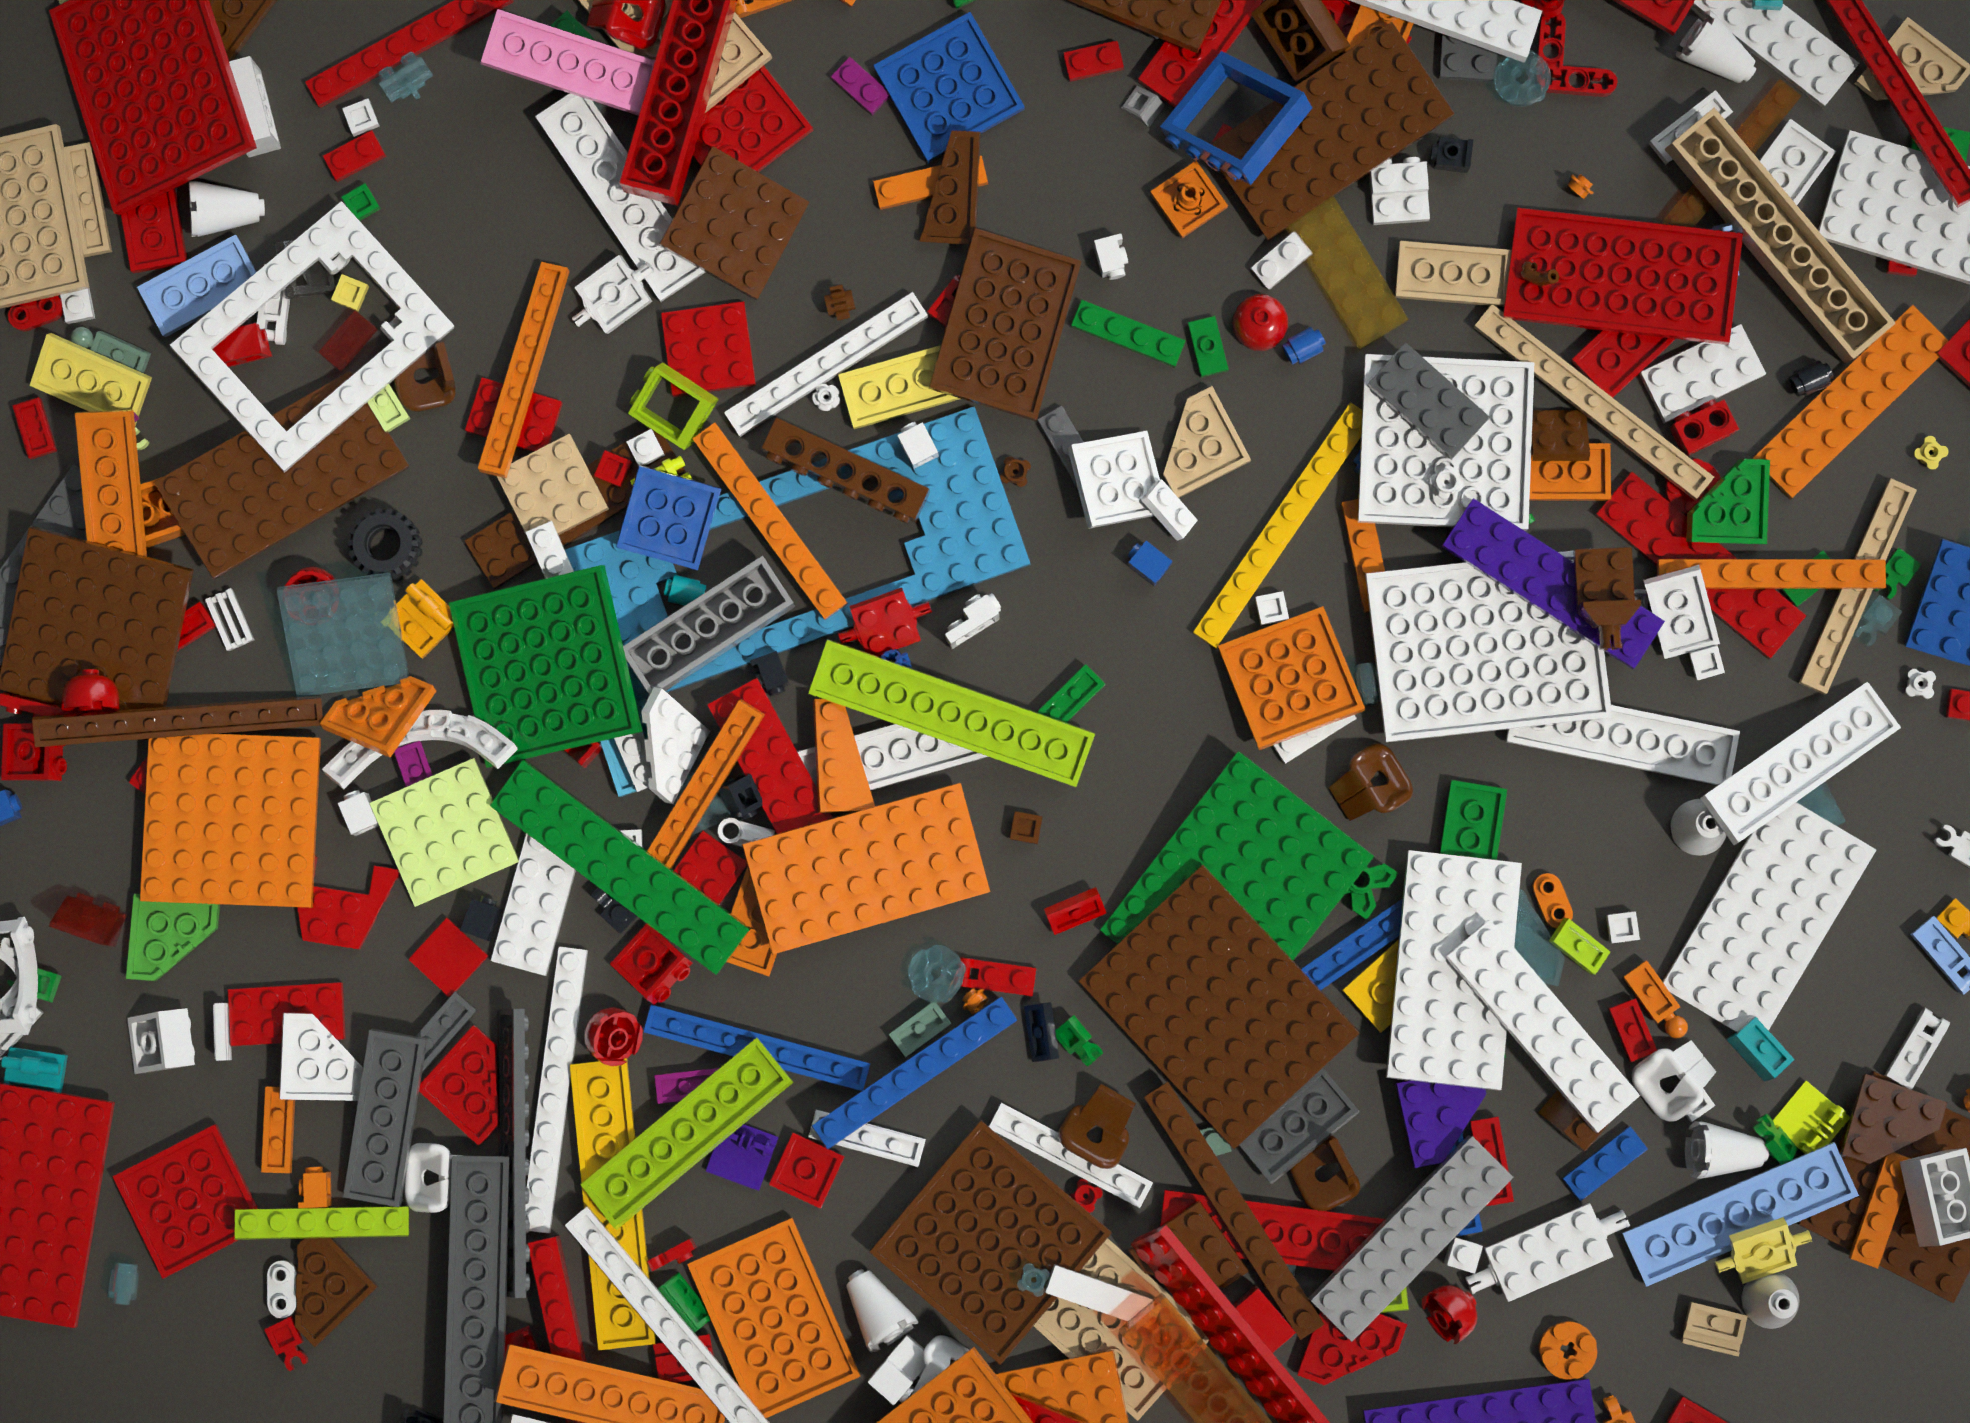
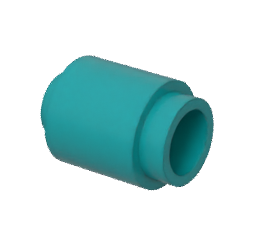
(683, 590)

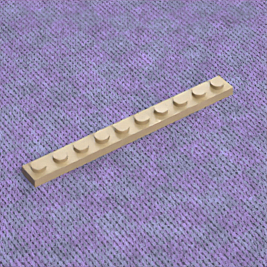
(1594, 403)

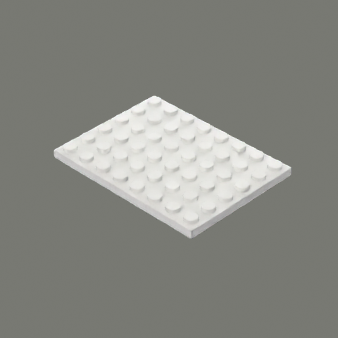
(1475, 657)

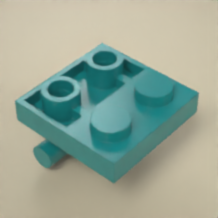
(35, 1069)

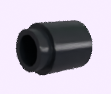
(1811, 378)

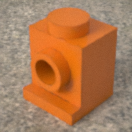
(315, 1188)

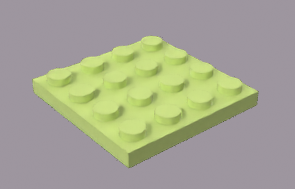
(444, 832)

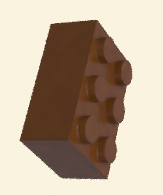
(1301, 34)

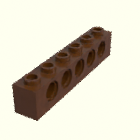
(783, 434)

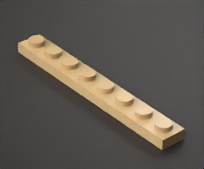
(1852, 602)

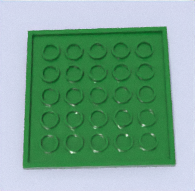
(547, 663)

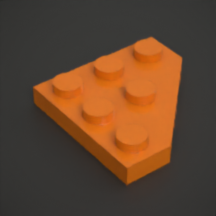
(380, 716)

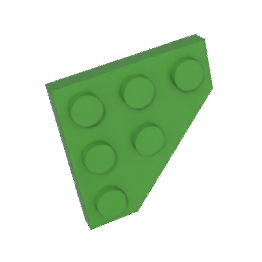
(166, 934)

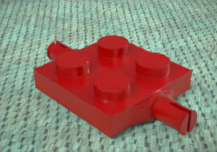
(885, 622)

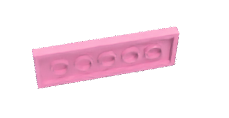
(567, 62)

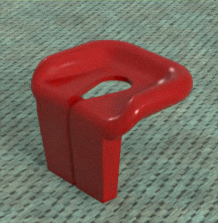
(639, 34)

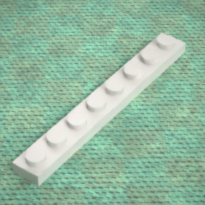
(826, 364)

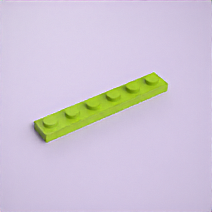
(321, 1223)

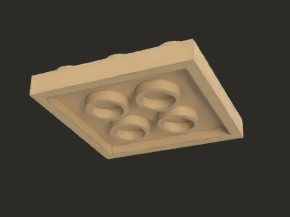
(553, 487)

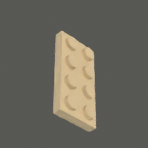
(1452, 273)

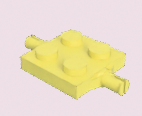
(1763, 1250)

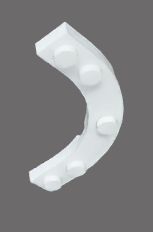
(429, 726)

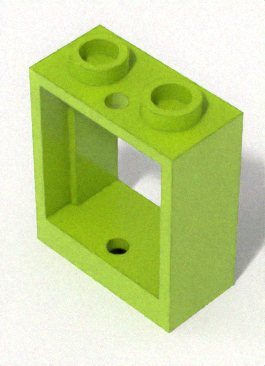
(640, 399)

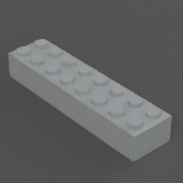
(1410, 1237)

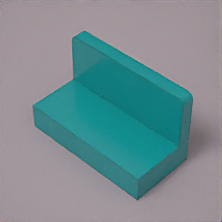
(1760, 1050)

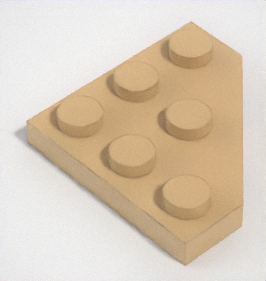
(1925, 58)
(1203, 445)

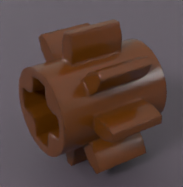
(839, 302)

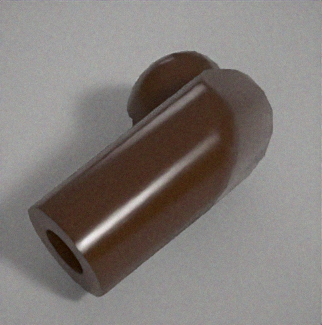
(1539, 278)

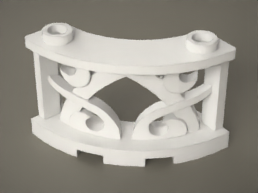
(27, 978)

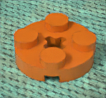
(1583, 1344)

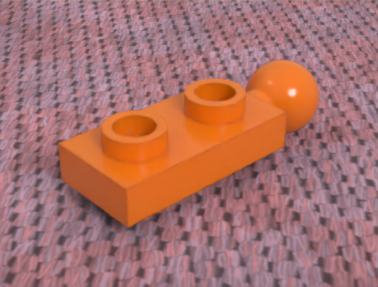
(1656, 998)

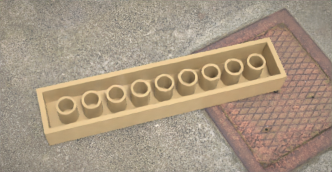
(1780, 236)

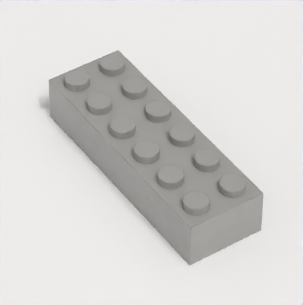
(708, 626)

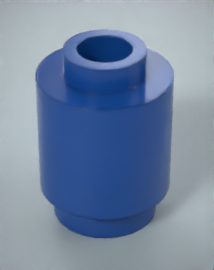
(1304, 345)

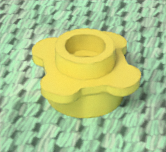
(1923, 452)

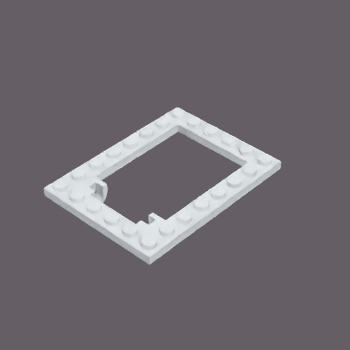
(412, 333)

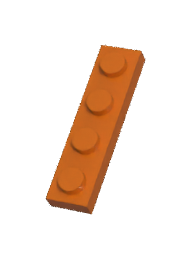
(1363, 546)
(1880, 1212)

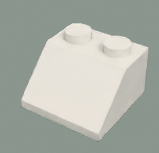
(161, 1041)

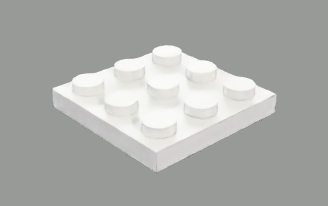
(1114, 477)

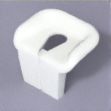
(1690, 1068)
(437, 1195)
(938, 1356)

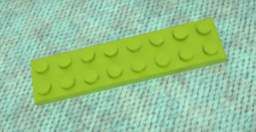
(686, 1133)

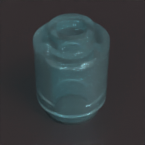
(1367, 683)
(123, 1283)

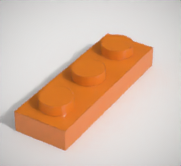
(277, 1132)

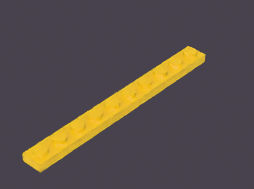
(1281, 527)

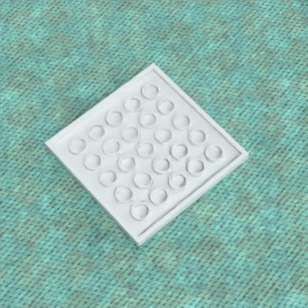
(1492, 465)

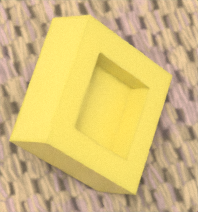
(350, 293)

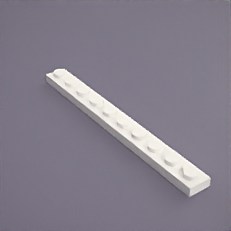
(555, 562)
(555, 1087)
(663, 1319)

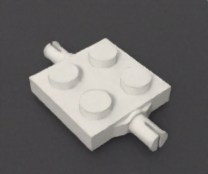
(613, 294)

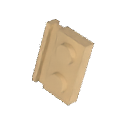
(1714, 1329)

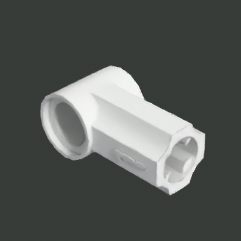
(747, 832)

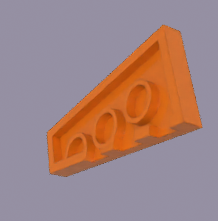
(839, 767)

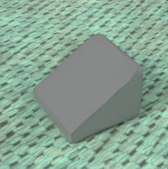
(1143, 106)

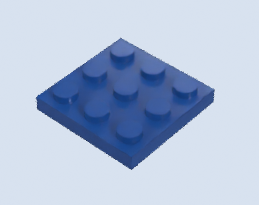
(668, 517)

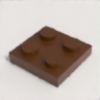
(1559, 436)

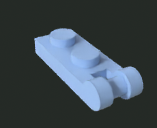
(1944, 952)

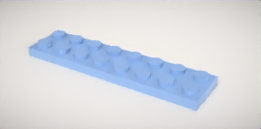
(1703, 1227)

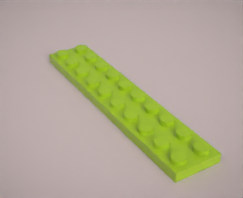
(951, 713)

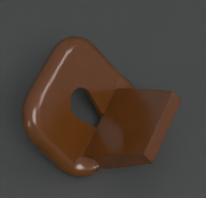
(432, 394)
(1357, 793)
(1110, 1113)
(1329, 1194)

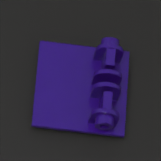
(743, 1156)

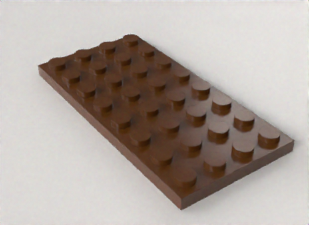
(1360, 116)
(242, 503)

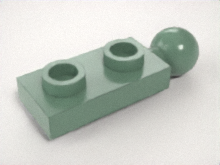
(112, 348)

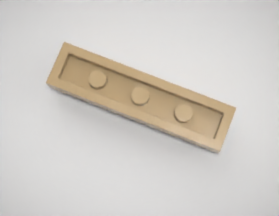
(88, 199)

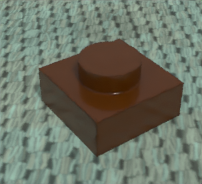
(1026, 828)

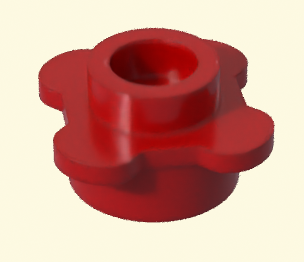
(1093, 1192)

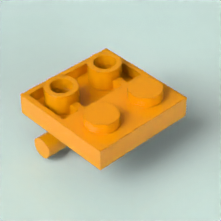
(423, 618)

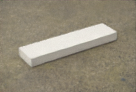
(880, 1142)
(1095, 1293)

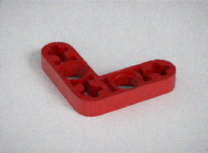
(1557, 68)

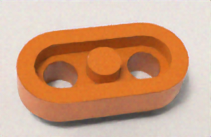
(1551, 901)

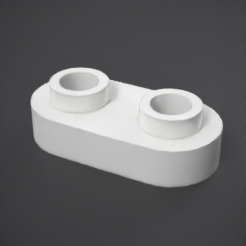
(282, 1289)

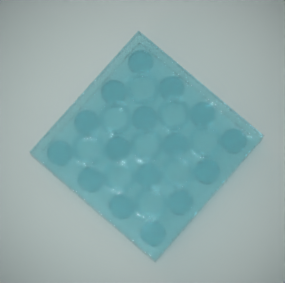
(343, 634)

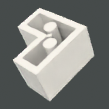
(899, 1370)

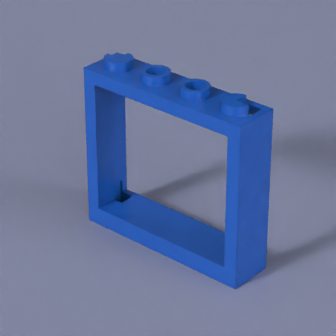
(1267, 145)

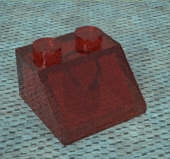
(88, 920)

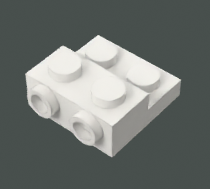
(1400, 192)
(979, 615)

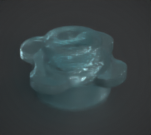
(1037, 1287)

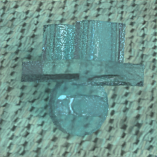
(407, 79)

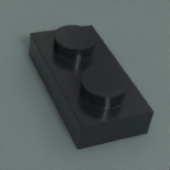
(1041, 1032)

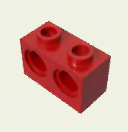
(1706, 432)

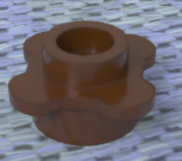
(1008, 475)

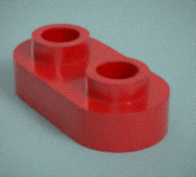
(35, 313)

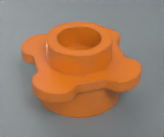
(1580, 185)

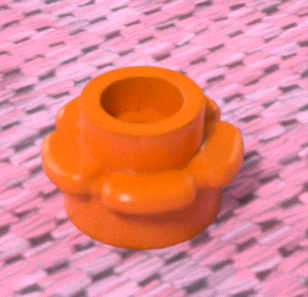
(974, 1000)

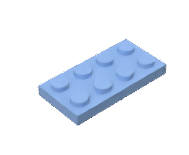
(196, 285)

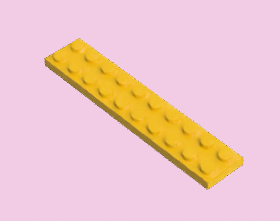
(603, 1130)

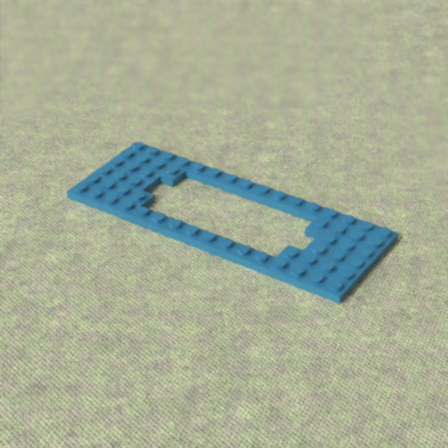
(965, 542)

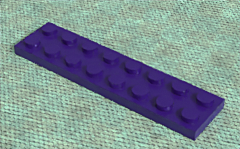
(1539, 577)
(1536, 1404)

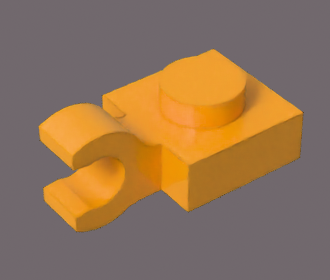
(1955, 919)

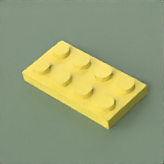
(88, 378)
(892, 388)

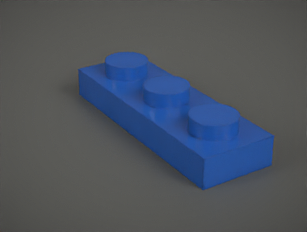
(1604, 1163)

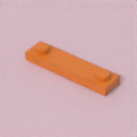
(913, 186)

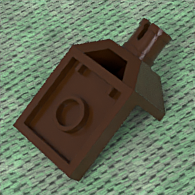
(1605, 591)

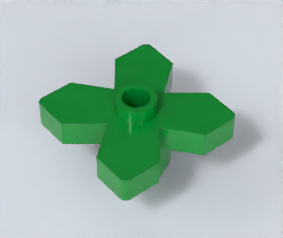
(1362, 897)

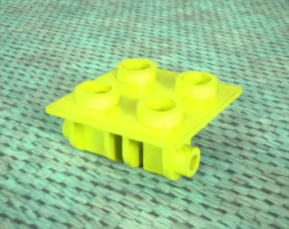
(1810, 1119)

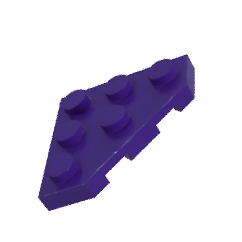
(1435, 1117)

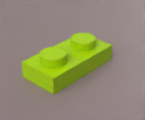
(1579, 946)

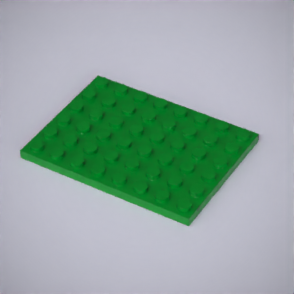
(1263, 848)

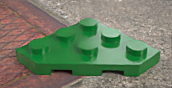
(1734, 507)

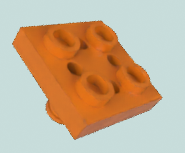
(1191, 182)

